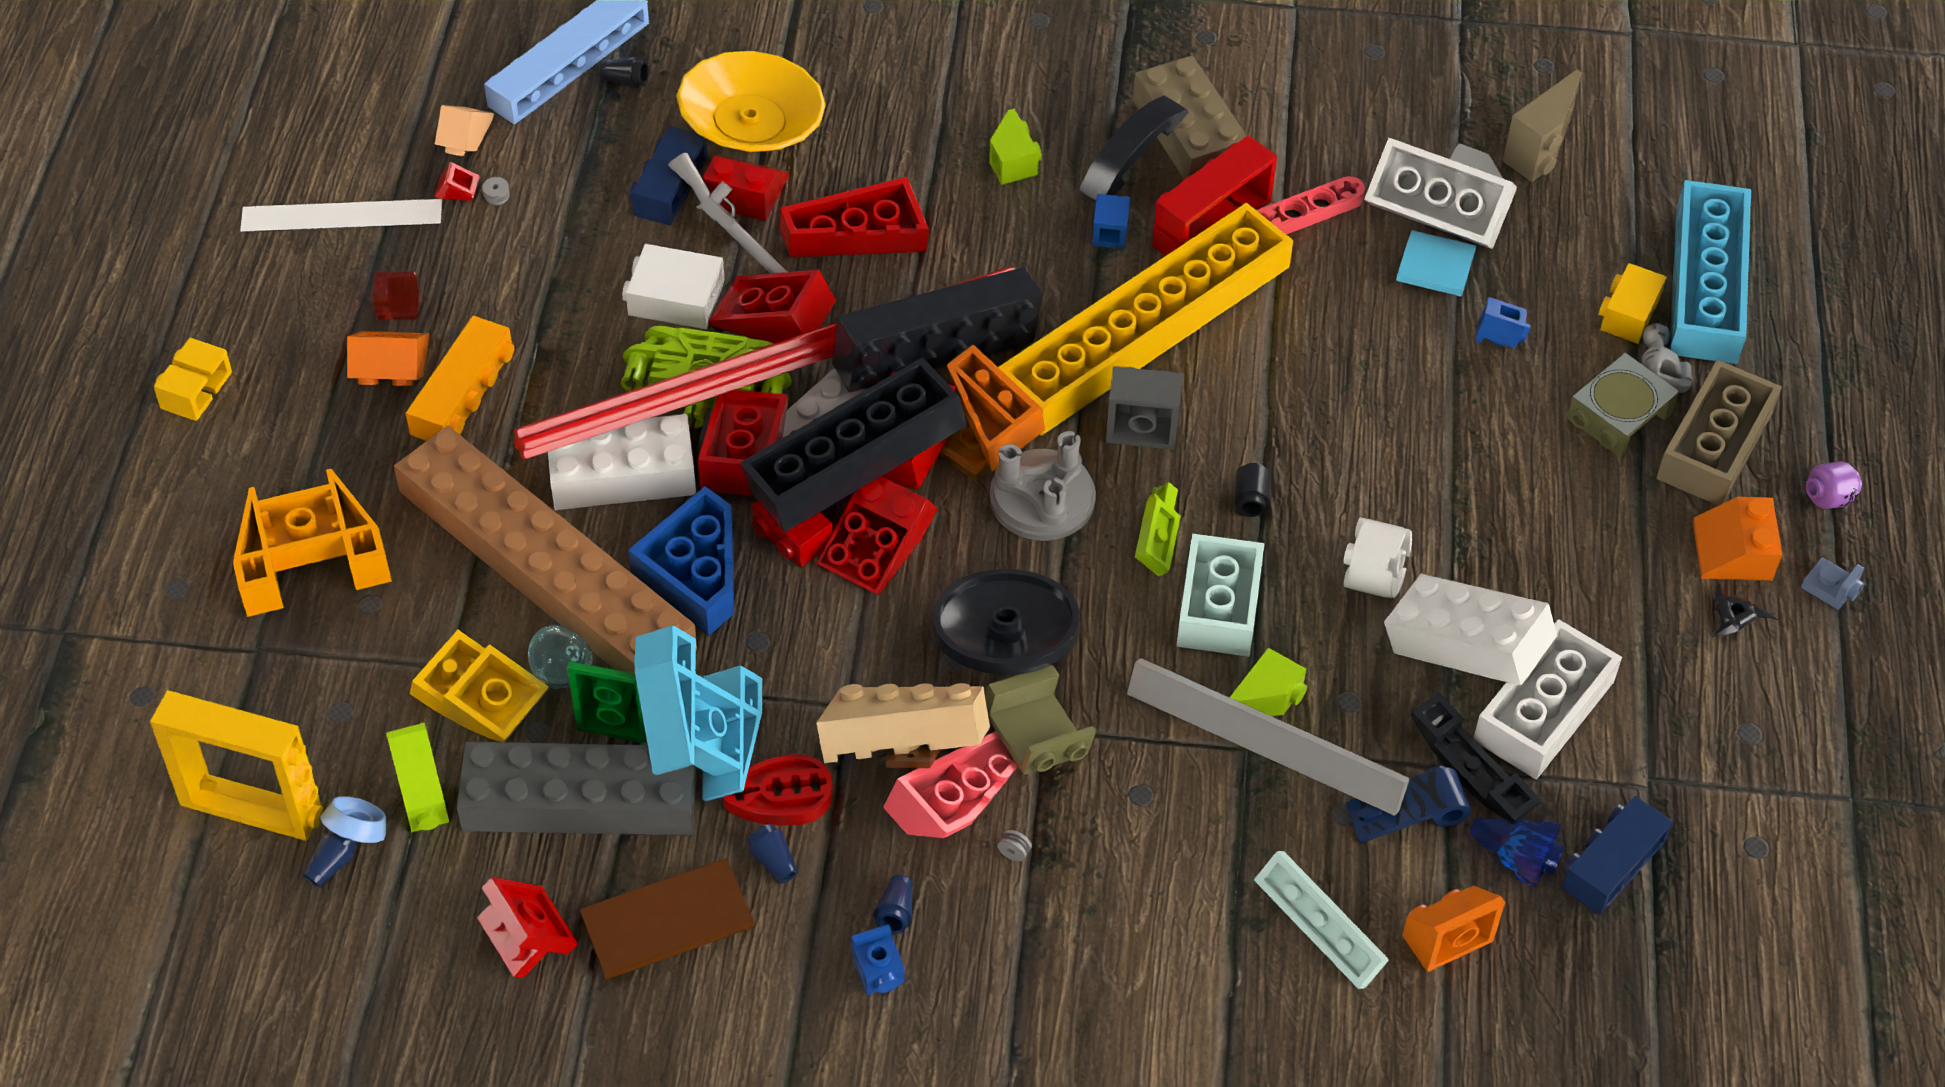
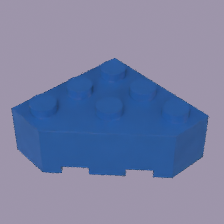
(691, 560)

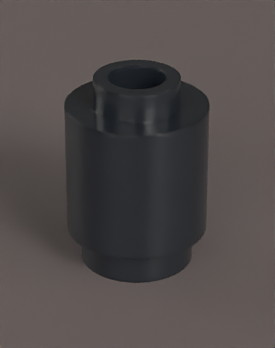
(1252, 489)

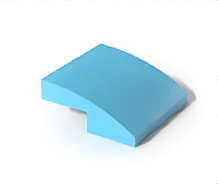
(1436, 263)

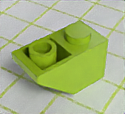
(1013, 151)

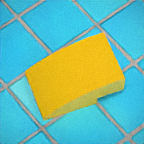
(478, 687)

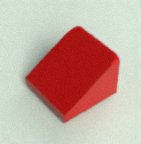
(457, 183)

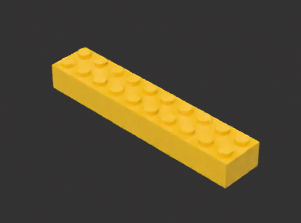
(1150, 313)

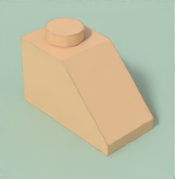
(461, 128)

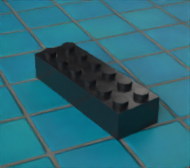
(938, 326)
(853, 444)

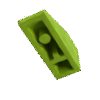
(417, 777)

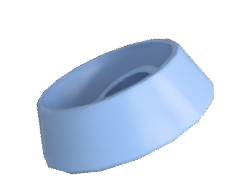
(355, 820)

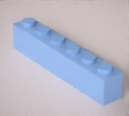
(564, 56)

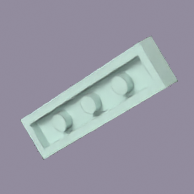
(1321, 920)

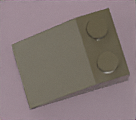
(1540, 129)

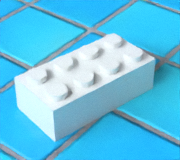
(1440, 193)
(625, 465)
(1471, 629)
(1536, 719)

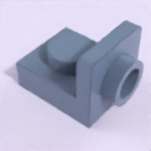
(1833, 583)

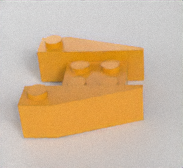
(301, 531)

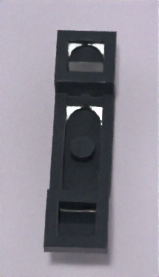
(1128, 144)
(1476, 770)

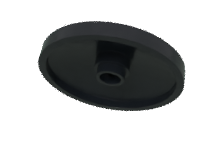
(1006, 621)

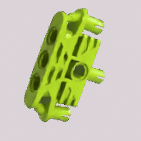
(681, 350)

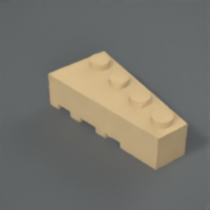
(902, 719)

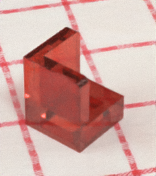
(396, 295)

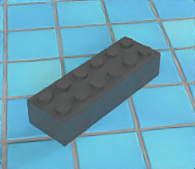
(572, 790)

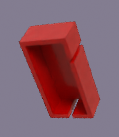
(1239, 174)

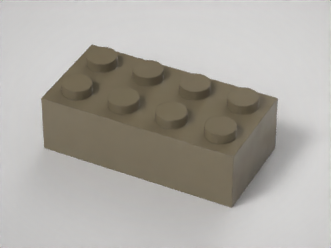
(1208, 125)
(1718, 433)

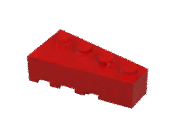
(856, 222)

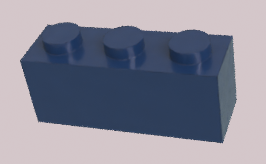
(660, 189)
(1615, 854)

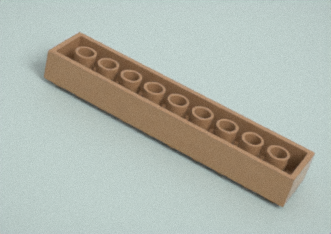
(534, 548)

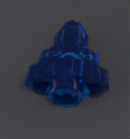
(1522, 845)

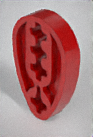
(789, 808)

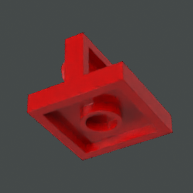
(523, 924)

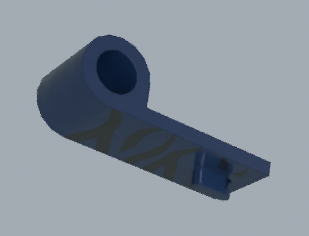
(1427, 796)

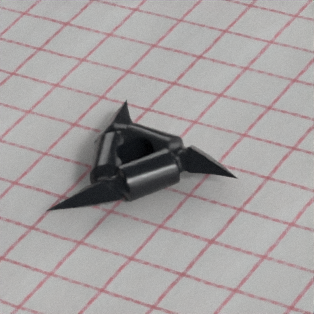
(1731, 622)

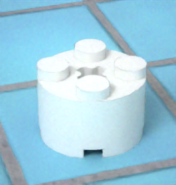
(1377, 558)

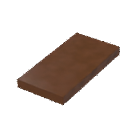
(666, 918)

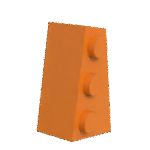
(993, 404)

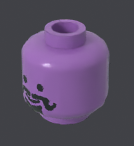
(1833, 485)

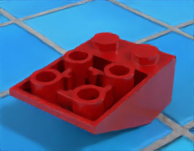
(877, 534)

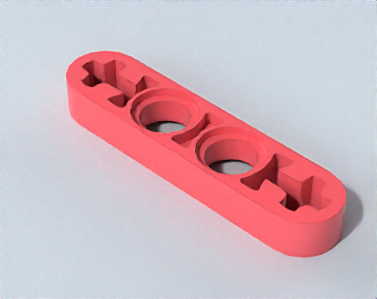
(1310, 212)

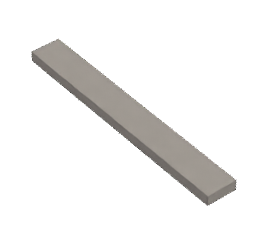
(1268, 736)

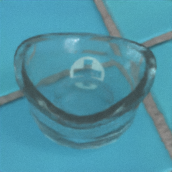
(551, 652)

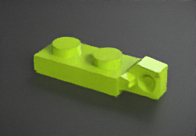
(1158, 530)

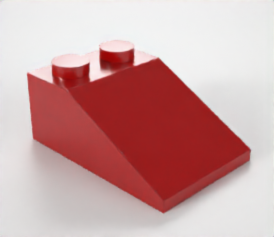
(774, 305)
(737, 430)

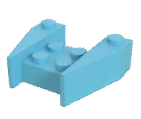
(696, 718)

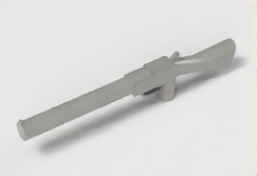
(711, 205)

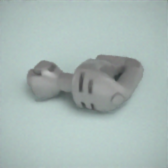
(1663, 360)

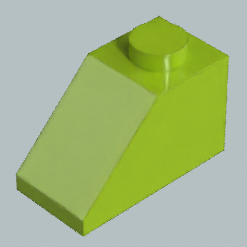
(1272, 684)

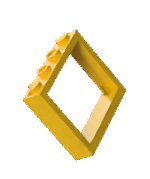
(186, 720)

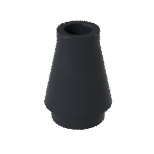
(626, 71)

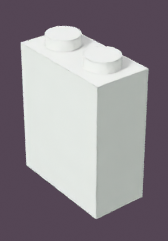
(674, 286)

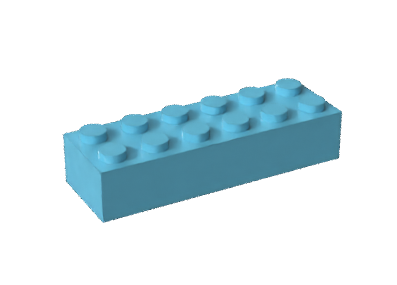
(1710, 272)

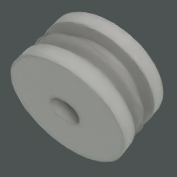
(495, 191)
(1014, 845)

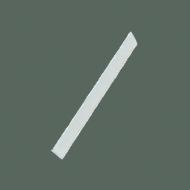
(341, 215)

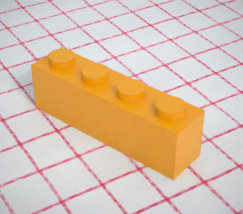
(461, 379)

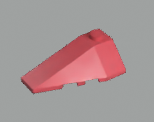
(951, 791)

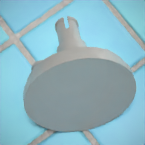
(1043, 490)

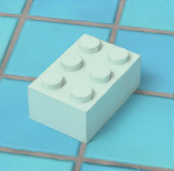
(1220, 595)

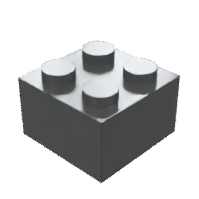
(1144, 407)

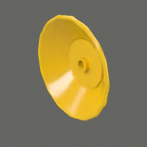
(750, 101)

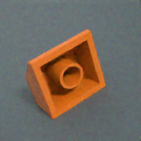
(387, 356)
(1738, 540)
(1453, 926)

